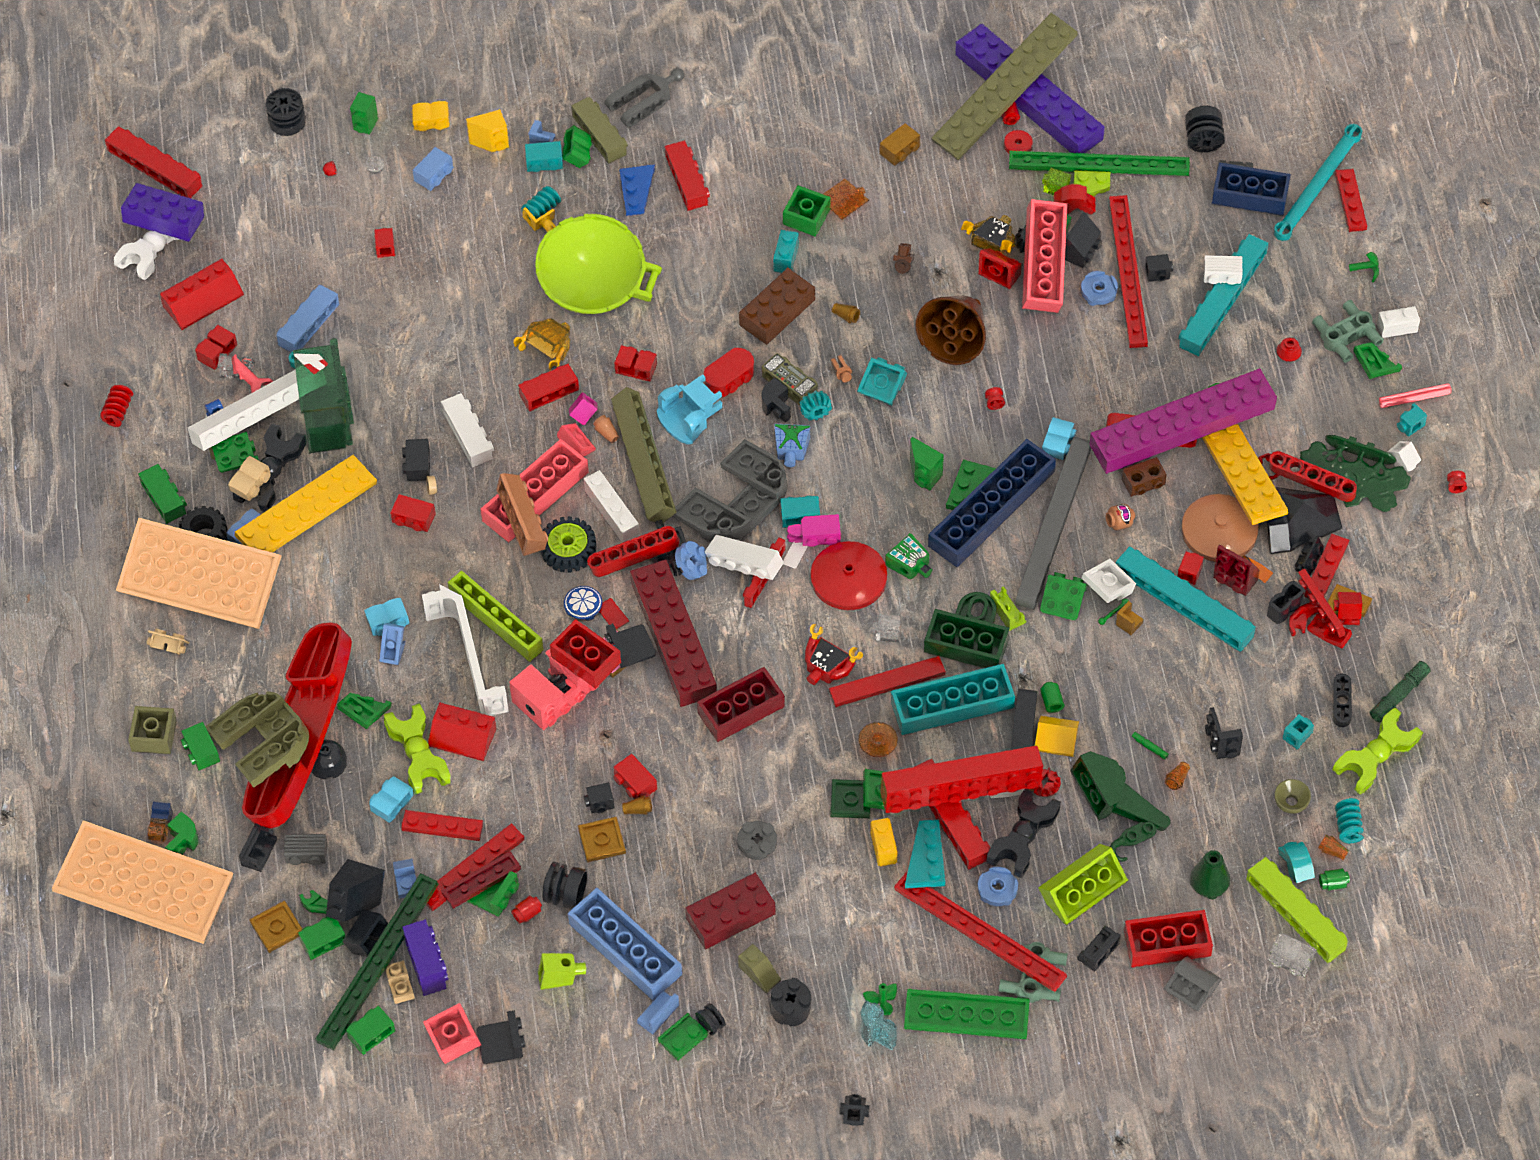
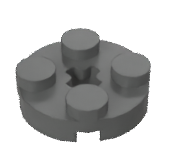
(757, 829)

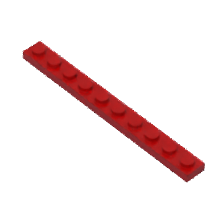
(1128, 271)
(984, 934)

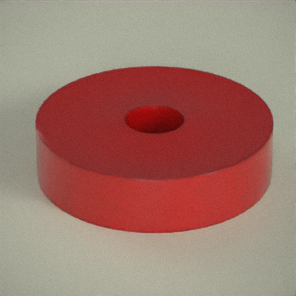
(1018, 136)

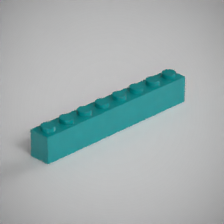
(1221, 298)
(1186, 599)

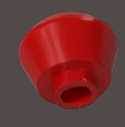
(1289, 349)

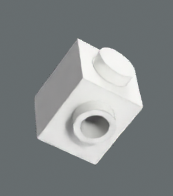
(1405, 455)

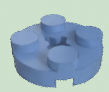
(1095, 296)
(695, 568)
(997, 897)

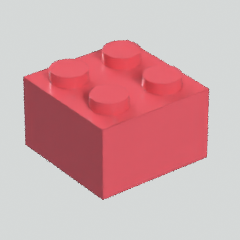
(452, 1033)

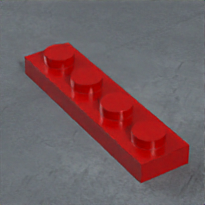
(1351, 200)
(1329, 563)
(753, 591)
(1324, 609)
(442, 825)

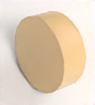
(431, 485)

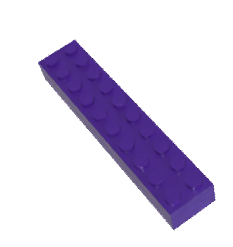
(1040, 101)

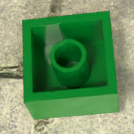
(806, 210)

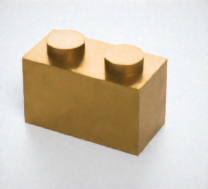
(900, 144)

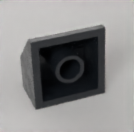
(1082, 241)

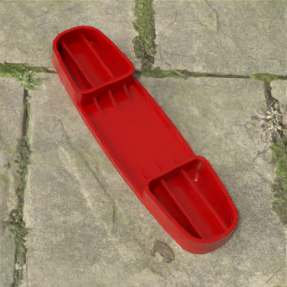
(315, 686)

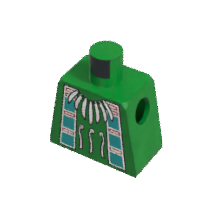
(909, 558)

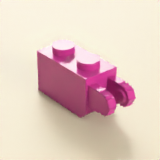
(816, 530)

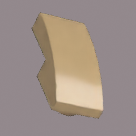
(399, 982)

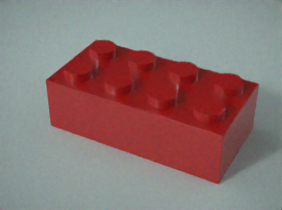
(1168, 938)

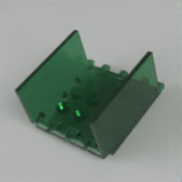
(325, 400)

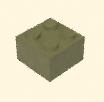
(152, 730)

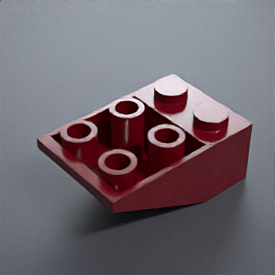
(1235, 571)

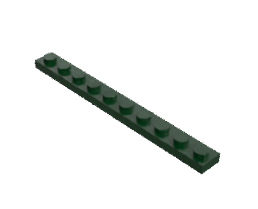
(376, 962)

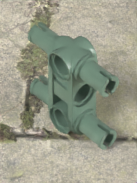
(1347, 331)
(1040, 992)

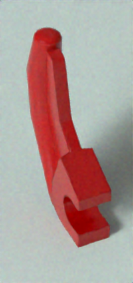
(1300, 617)

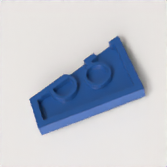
(635, 187)

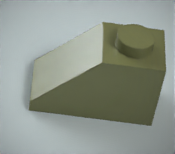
(758, 968)

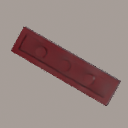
(481, 880)

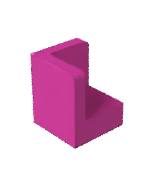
(583, 408)

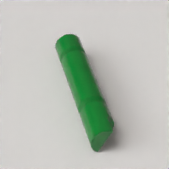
(1149, 745)

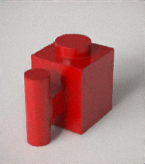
(1348, 607)

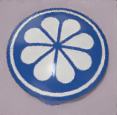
(583, 602)

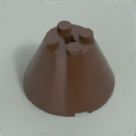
(952, 328)

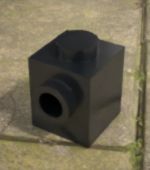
(1158, 267)
(599, 798)

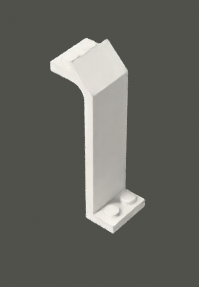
(450, 604)

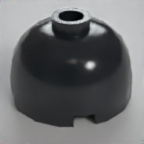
(330, 760)

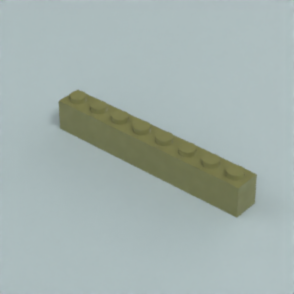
(643, 455)

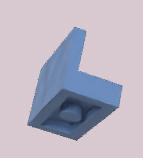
(658, 1012)

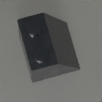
(353, 890)

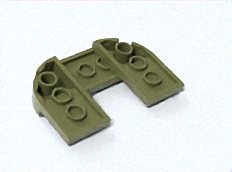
(278, 724)

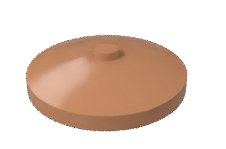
(1218, 521)

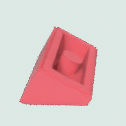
(576, 439)

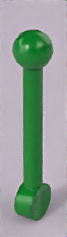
(1102, 620)

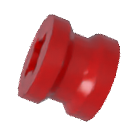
(994, 398)
(1456, 481)

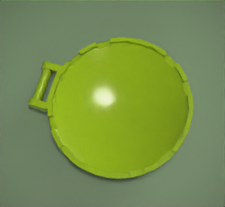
(593, 265)

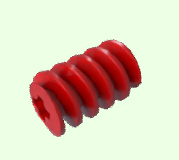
(116, 405)

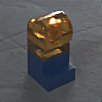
(159, 821)

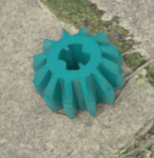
(815, 405)

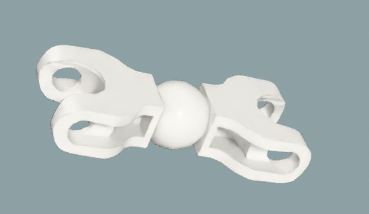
(142, 253)

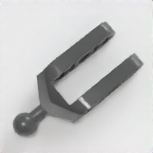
(639, 86)

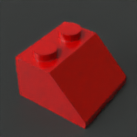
(999, 267)

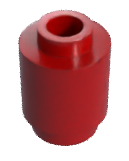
(1011, 115)
(526, 909)

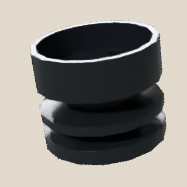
(285, 112)
(1204, 129)
(560, 885)

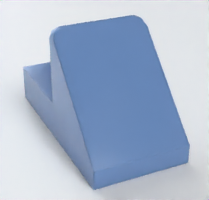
(392, 644)
(404, 876)

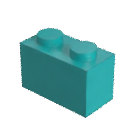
(543, 156)
(786, 251)
(797, 508)

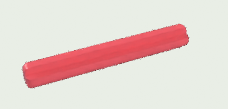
(1415, 395)

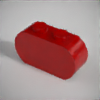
(729, 371)

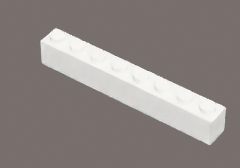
(245, 412)

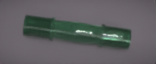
(1400, 691)

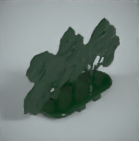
(1369, 482)

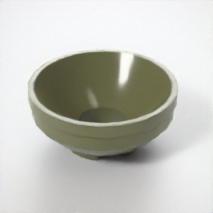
(1295, 789)

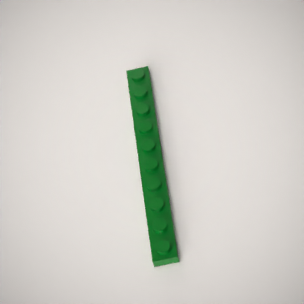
(1099, 162)

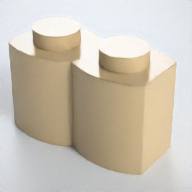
(249, 478)

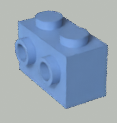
(433, 169)

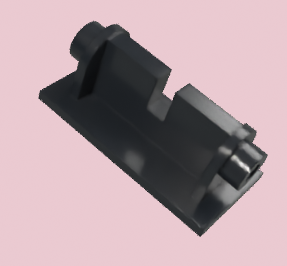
(1312, 549)

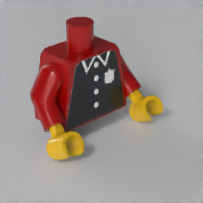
(827, 660)

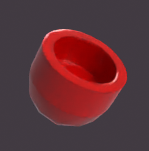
(330, 168)

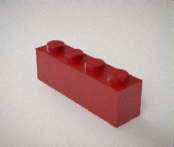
(686, 175)

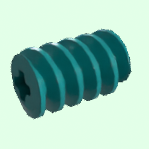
(542, 202)
(1349, 820)

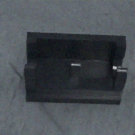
(258, 848)
(1099, 948)

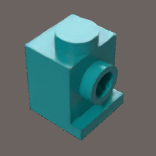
(1412, 420)
(1298, 731)

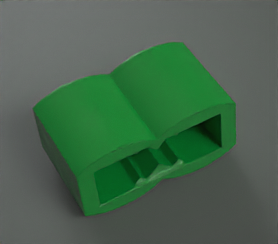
(576, 146)

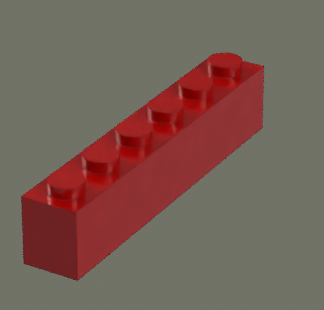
(153, 162)
(961, 831)

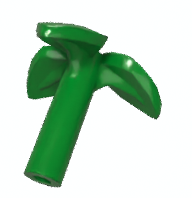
(1373, 264)
(885, 993)

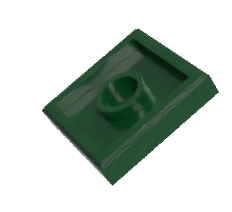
(848, 799)

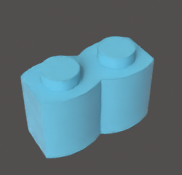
(1058, 438)
(388, 612)
(390, 799)

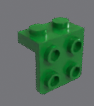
(233, 452)
(1063, 596)
(497, 897)

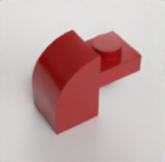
(1076, 197)

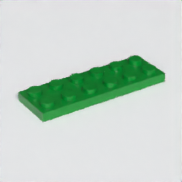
(966, 1014)

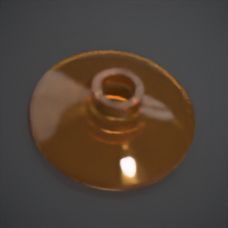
(878, 732)

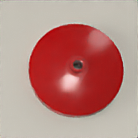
(848, 575)

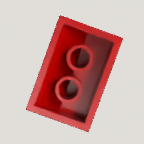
(462, 731)

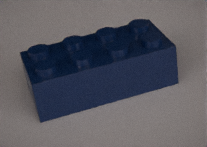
(1251, 188)

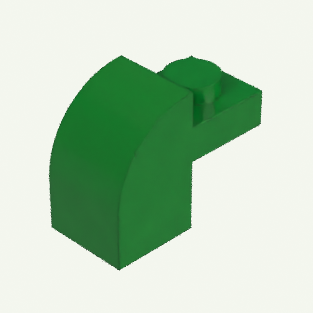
(184, 832)

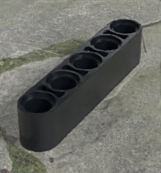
(1024, 719)

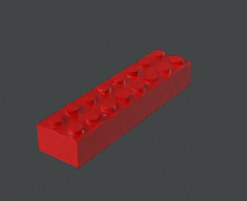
(961, 779)

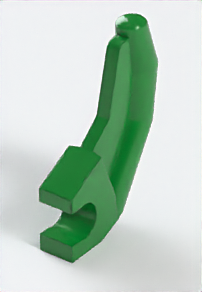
(315, 904)

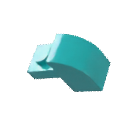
(1298, 861)

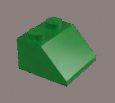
(925, 464)

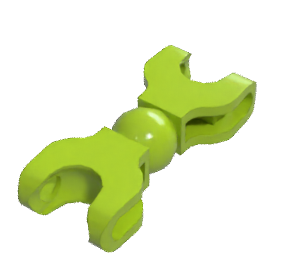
(417, 749)
(1377, 751)

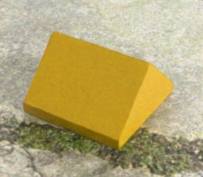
(1056, 735)

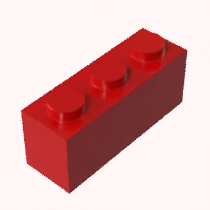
(548, 387)

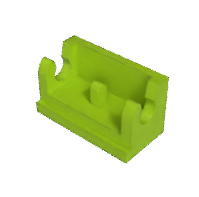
(1007, 610)

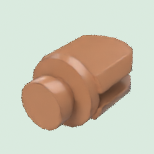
(844, 372)

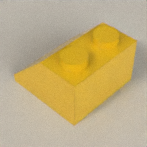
(488, 131)

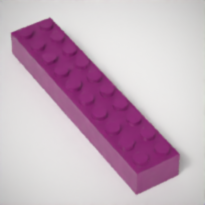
(1182, 421)

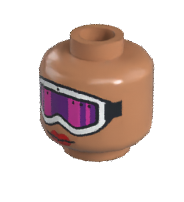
(1120, 517)

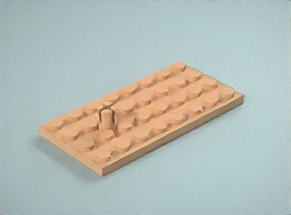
(198, 573)
(142, 882)

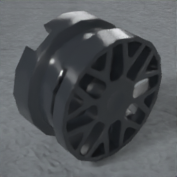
(710, 1019)

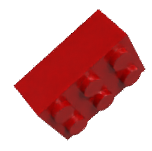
(585, 653)

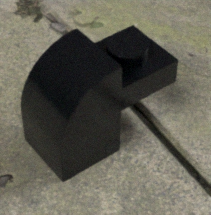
(773, 399)

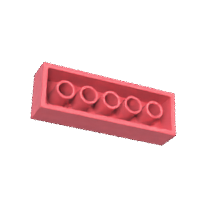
(1044, 256)
(546, 482)

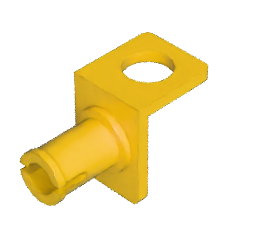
(544, 221)

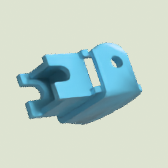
(687, 416)

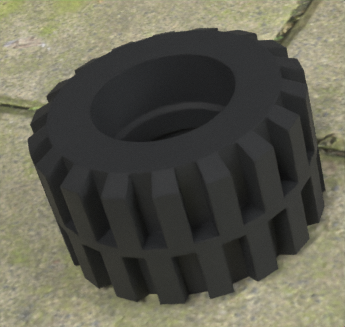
(205, 519)

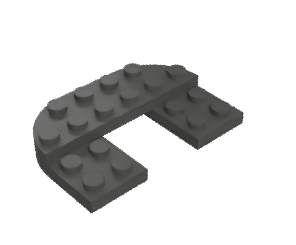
(738, 518)

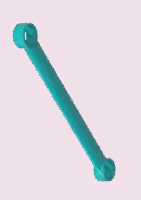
(1317, 182)

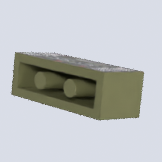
(791, 376)

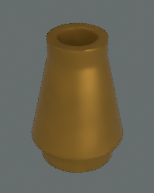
(846, 312)
(640, 805)

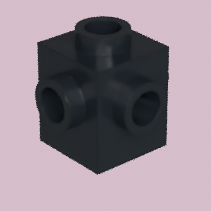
(854, 1110)

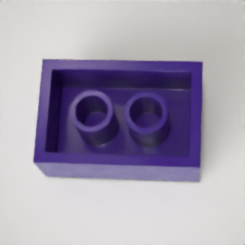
(425, 957)

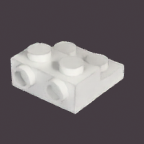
(1109, 581)

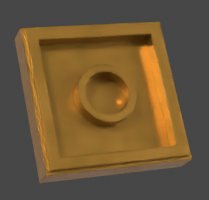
(601, 839)
(276, 926)

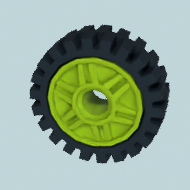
(572, 532)

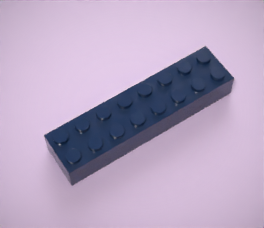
(991, 503)

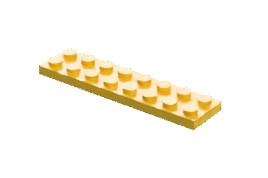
(1245, 474)
(307, 506)

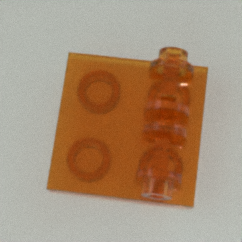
(846, 198)

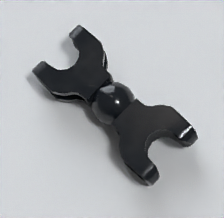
(277, 456)
(1023, 832)

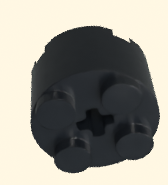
(790, 1002)

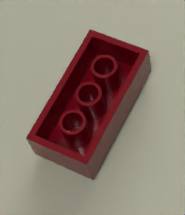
(741, 704)
(730, 910)

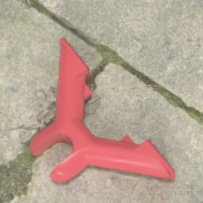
(245, 374)

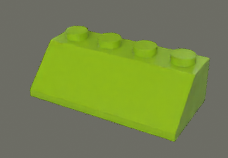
(1083, 883)

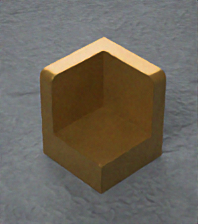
(1127, 619)

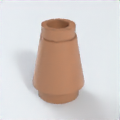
(605, 427)

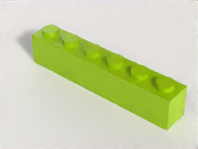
(497, 616)
(1297, 909)

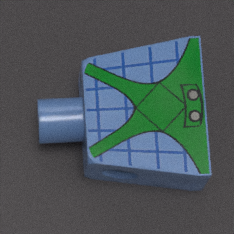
(791, 442)

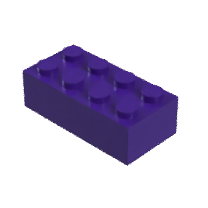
(162, 212)

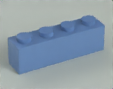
(307, 318)

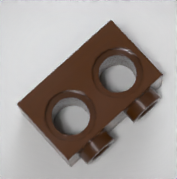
(1143, 474)

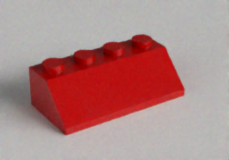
(201, 294)

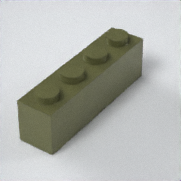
(603, 134)

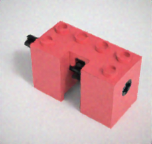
(546, 698)

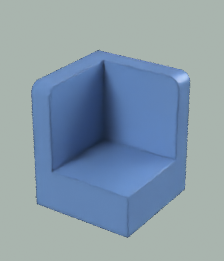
(536, 134)

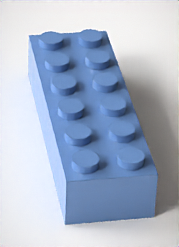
(625, 944)

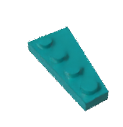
(926, 861)

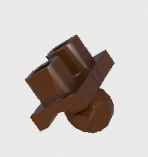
(903, 258)

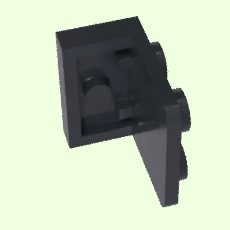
(632, 643)
(1226, 743)
(501, 1040)

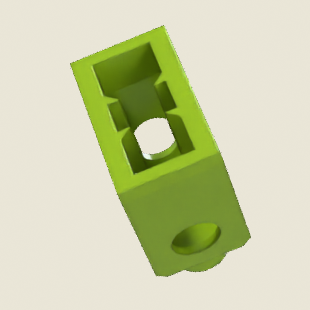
(558, 970)

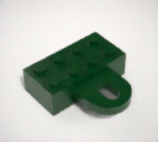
(967, 636)

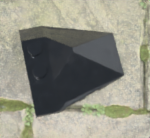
(1307, 517)

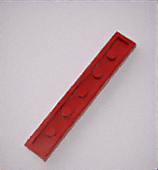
(887, 681)

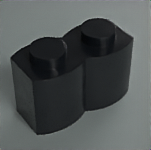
(1285, 602)

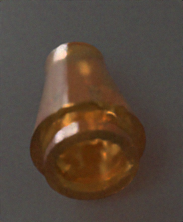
(1176, 777)
(1333, 847)

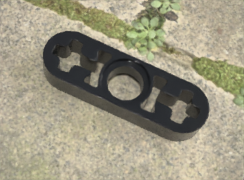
(1347, 693)

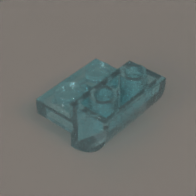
(876, 1028)

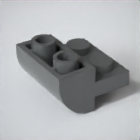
(1192, 983)

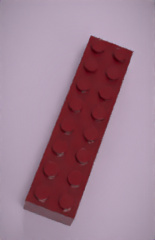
(673, 632)

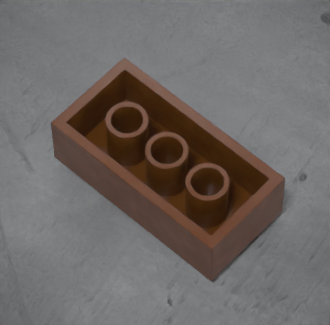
(777, 306)

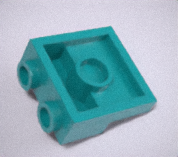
(882, 380)

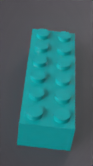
(952, 699)

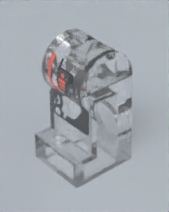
(226, 367)

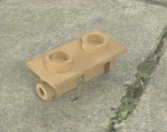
(174, 642)

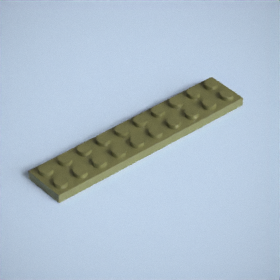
(1004, 86)

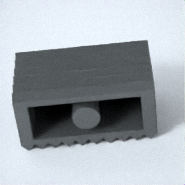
(305, 848)

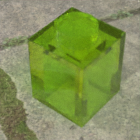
(1055, 180)

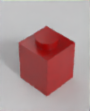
(384, 242)
(1190, 567)

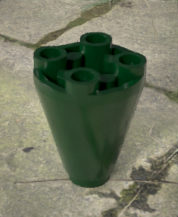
(1210, 875)

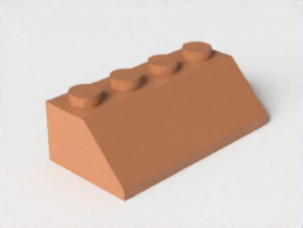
(521, 513)

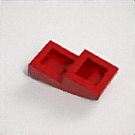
(1320, 629)

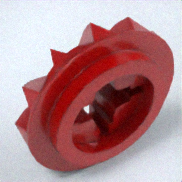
(1050, 788)

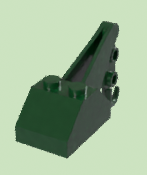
(1107, 793)

